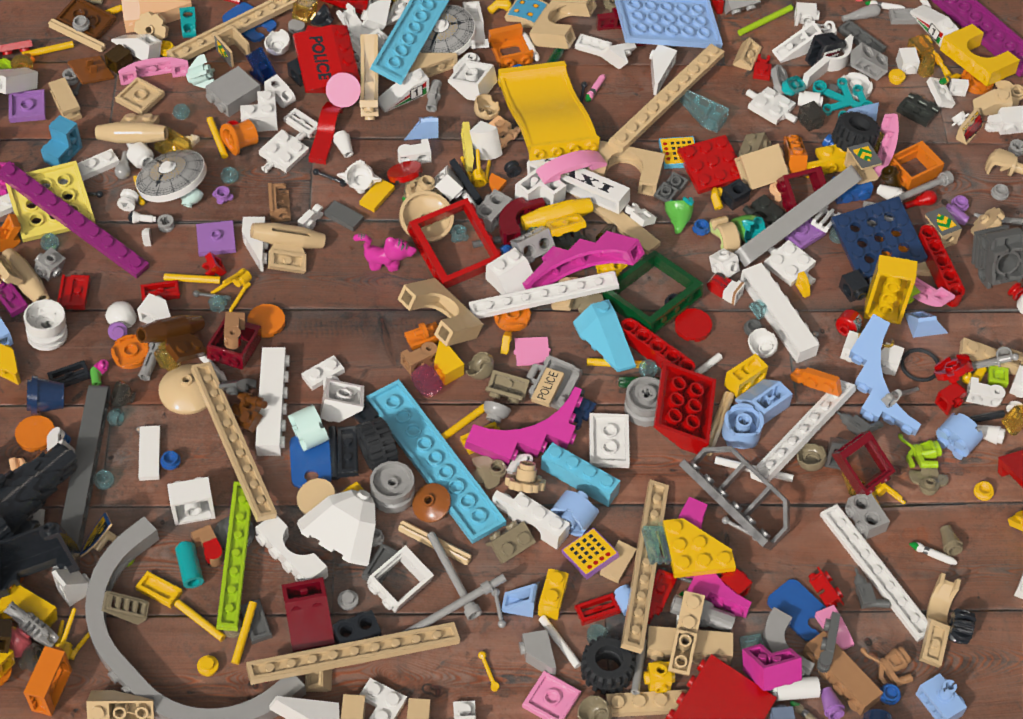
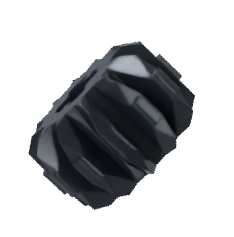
(962, 626)

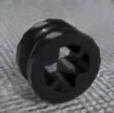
(512, 169)

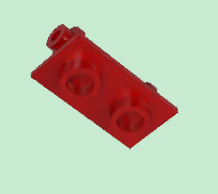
(822, 581)

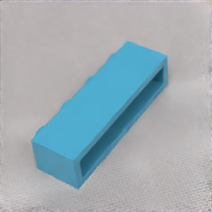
(580, 474)

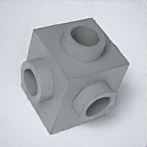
(49, 264)

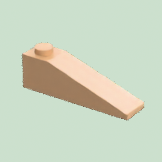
(167, 8)

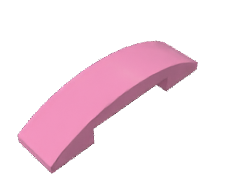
(153, 66)
(890, 127)
(570, 162)
(932, 296)

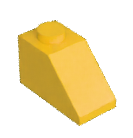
(8, 364)
(447, 364)

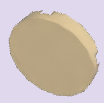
(313, 493)

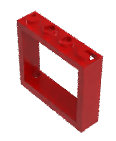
(428, 254)

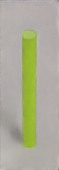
(764, 20)

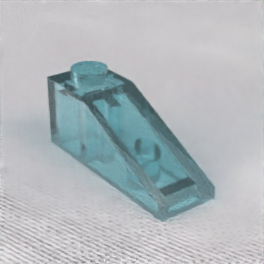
(705, 111)

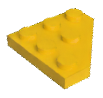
(695, 551)

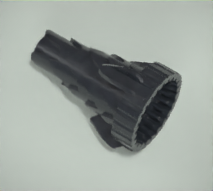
(30, 486)

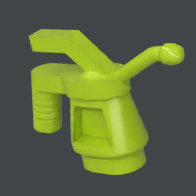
(924, 450)

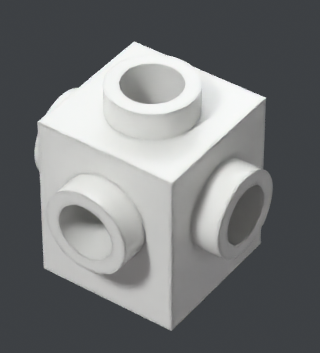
(724, 262)

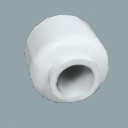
(139, 154)

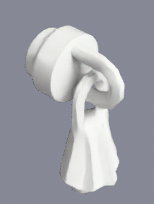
(827, 28)

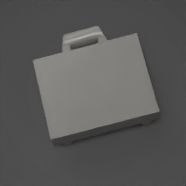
(571, 378)

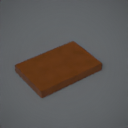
(99, 19)

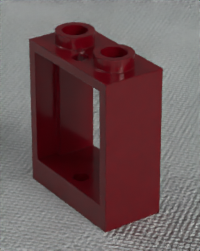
(783, 185)
(238, 360)
(868, 440)

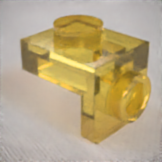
(1014, 420)

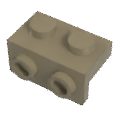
(753, 143)
(507, 386)
(511, 541)

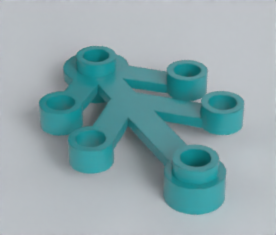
(844, 100)

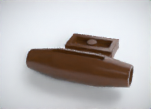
(177, 336)

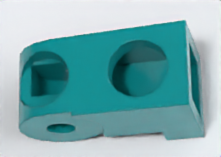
(188, 23)

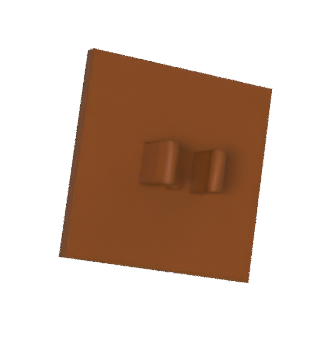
(90, 69)

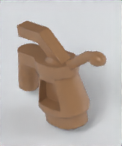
(894, 661)

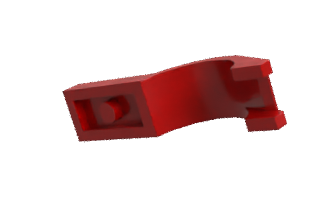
(325, 132)

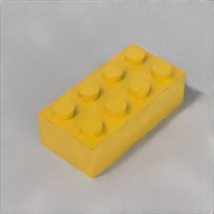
(890, 288)

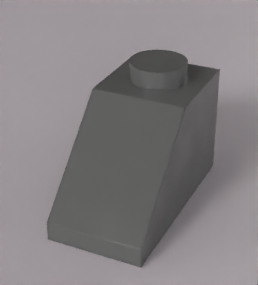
(833, 445)

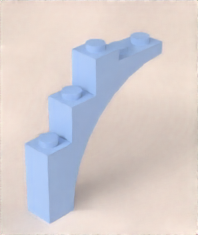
(870, 379)

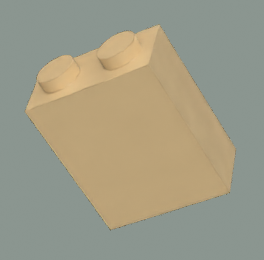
(762, 166)

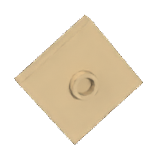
(140, 96)

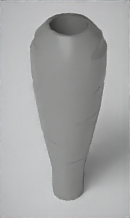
(863, 13)

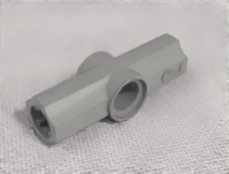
(710, 616)

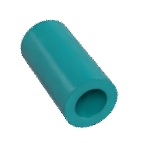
(189, 564)

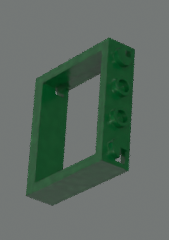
(669, 311)

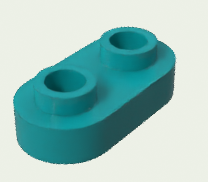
(793, 86)

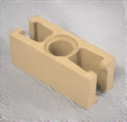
(65, 99)

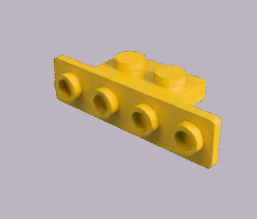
(829, 158)

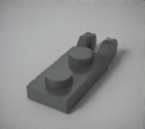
(828, 644)

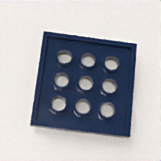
(883, 228)

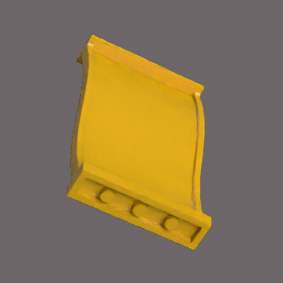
(547, 110)

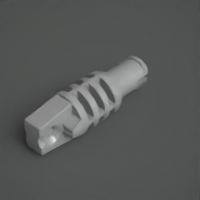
(32, 625)

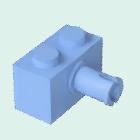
(941, 699)

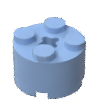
(742, 426)
(959, 435)
(576, 510)

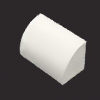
(486, 139)

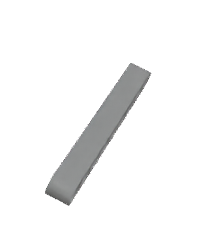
(798, 216)

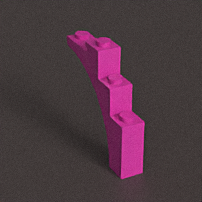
(584, 254)
(532, 439)
(710, 584)

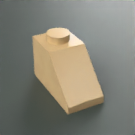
(992, 101)

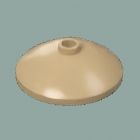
(421, 204)
(179, 395)

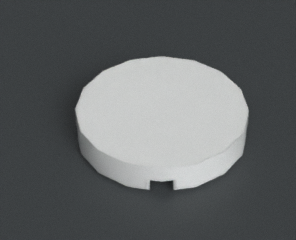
(857, 78)

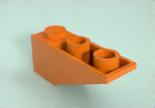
(795, 153)

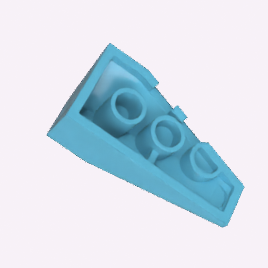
(604, 333)

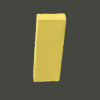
(467, 146)

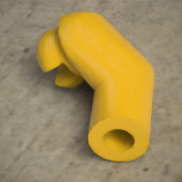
(715, 197)
(979, 373)

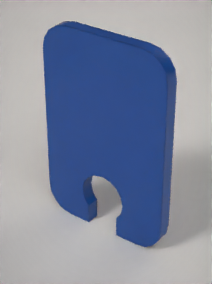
(250, 34)
(312, 460)
(798, 603)

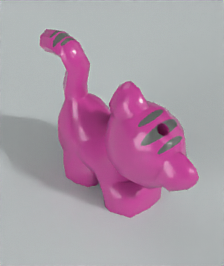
(389, 255)

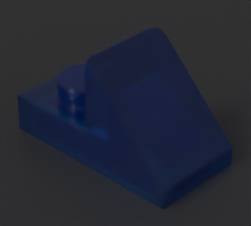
(261, 65)

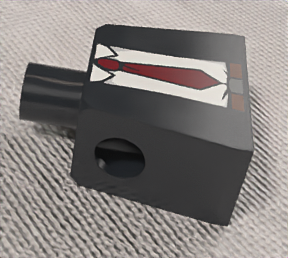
(824, 45)

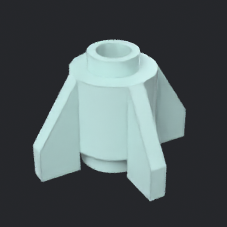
(199, 73)

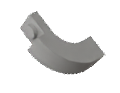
(774, 637)

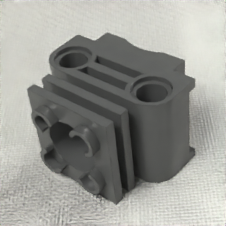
(998, 255)

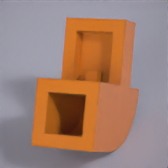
(9, 233)

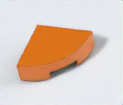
(496, 182)

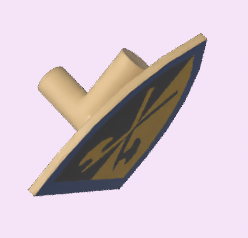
(99, 535)

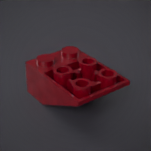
(308, 614)

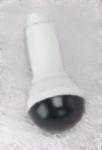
(135, 217)

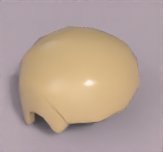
(485, 107)

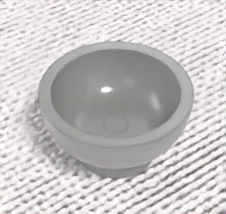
(496, 411)

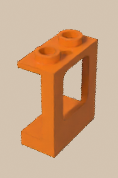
(509, 37)

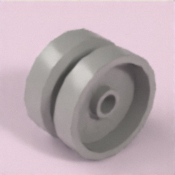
(642, 400)
(392, 487)

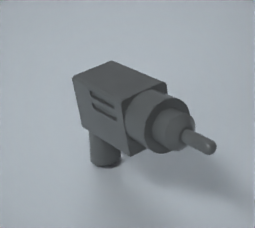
(857, 424)
(866, 594)

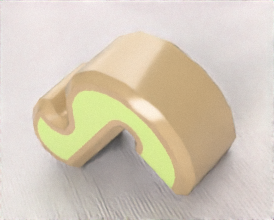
(727, 233)

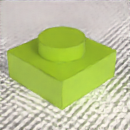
(998, 376)

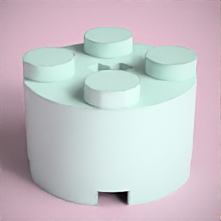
(308, 427)

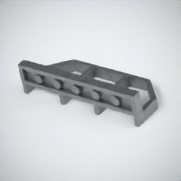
(733, 508)

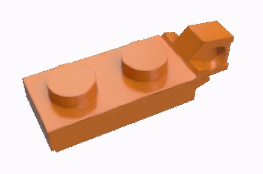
(817, 380)

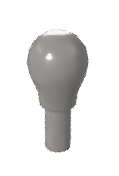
(123, 170)

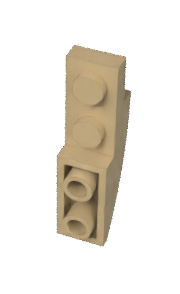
(979, 351)
(686, 633)

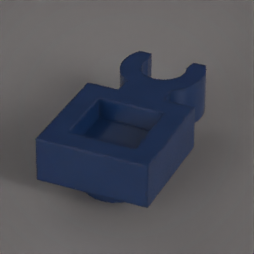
(585, 408)

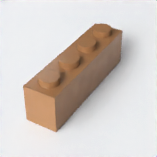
(845, 677)

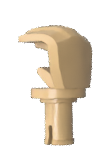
(1005, 160)

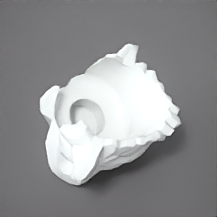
(359, 176)

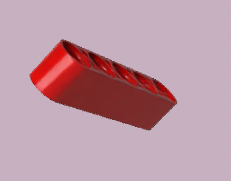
(940, 264)
(653, 346)

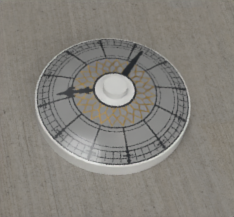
(452, 32)
(171, 176)

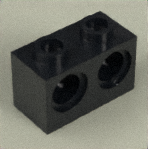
(354, 627)

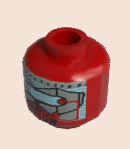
(848, 321)

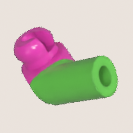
(98, 370)

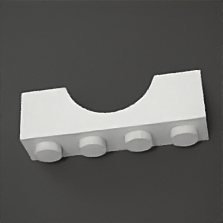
(273, 535)

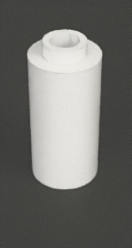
(806, 688)

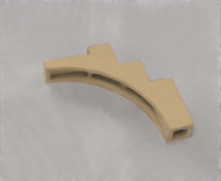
(369, 79)

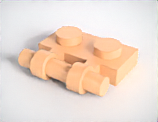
(504, 128)

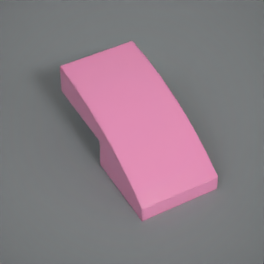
(843, 638)

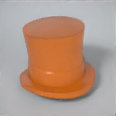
(238, 136)

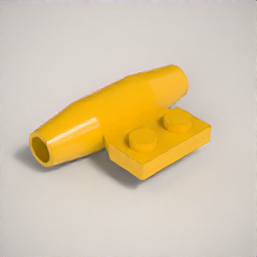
(560, 216)

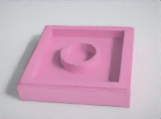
(551, 697)

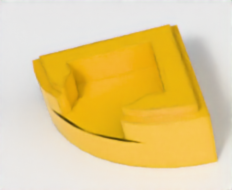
(803, 284)
(507, 337)

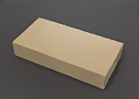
(617, 568)

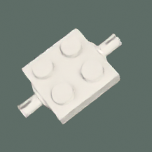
(771, 105)
(283, 151)
(788, 262)

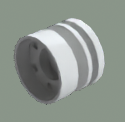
(45, 325)

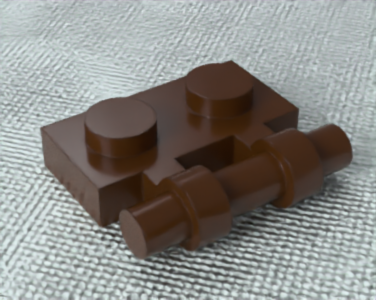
(248, 418)

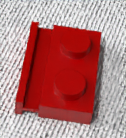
(74, 291)

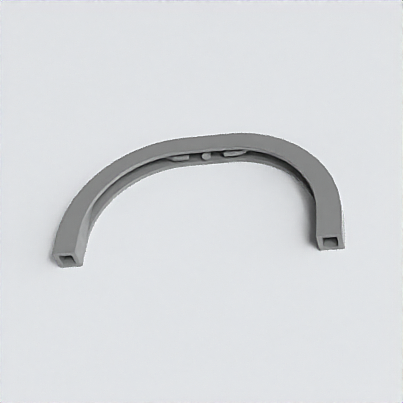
(105, 574)

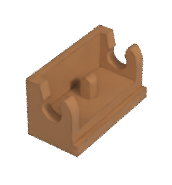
(279, 203)

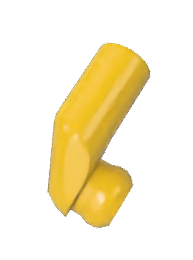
(502, 4)

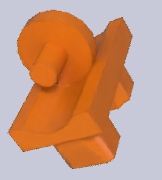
(420, 335)

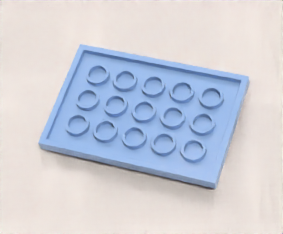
(669, 22)

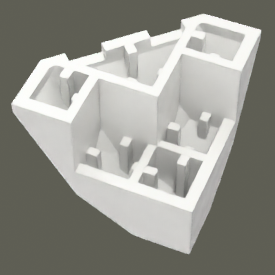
(343, 524)

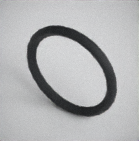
(911, 376)

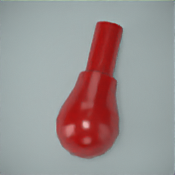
(925, 199)

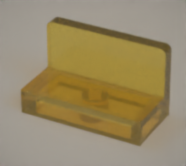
(174, 142)

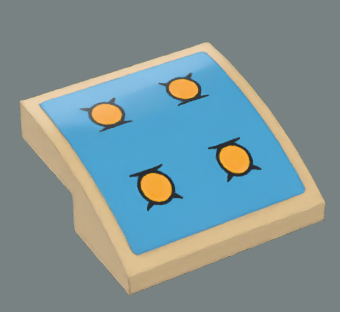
(526, 12)

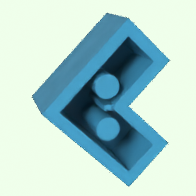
(64, 142)

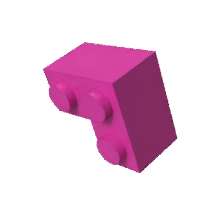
(771, 669)

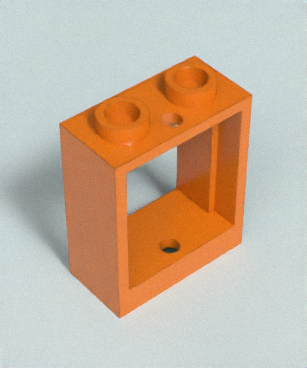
(926, 156)
(48, 680)

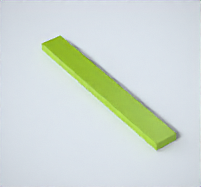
(234, 561)

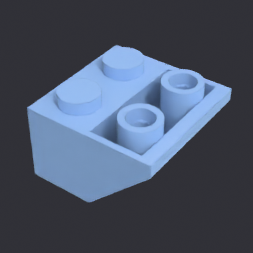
(768, 397)

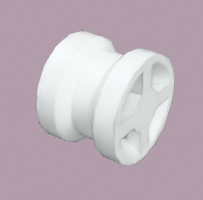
(127, 200)

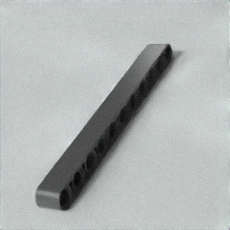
(87, 453)

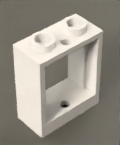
(413, 564)

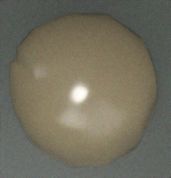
(481, 366)
(812, 457)
(594, 708)

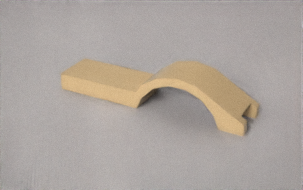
(937, 626)

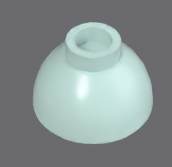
(192, 198)

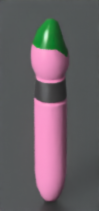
(589, 96)

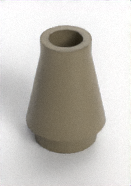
(951, 543)

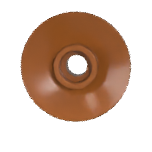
(436, 508)

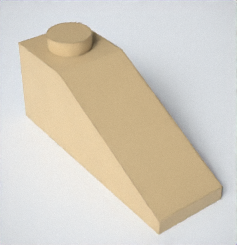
(434, 63)

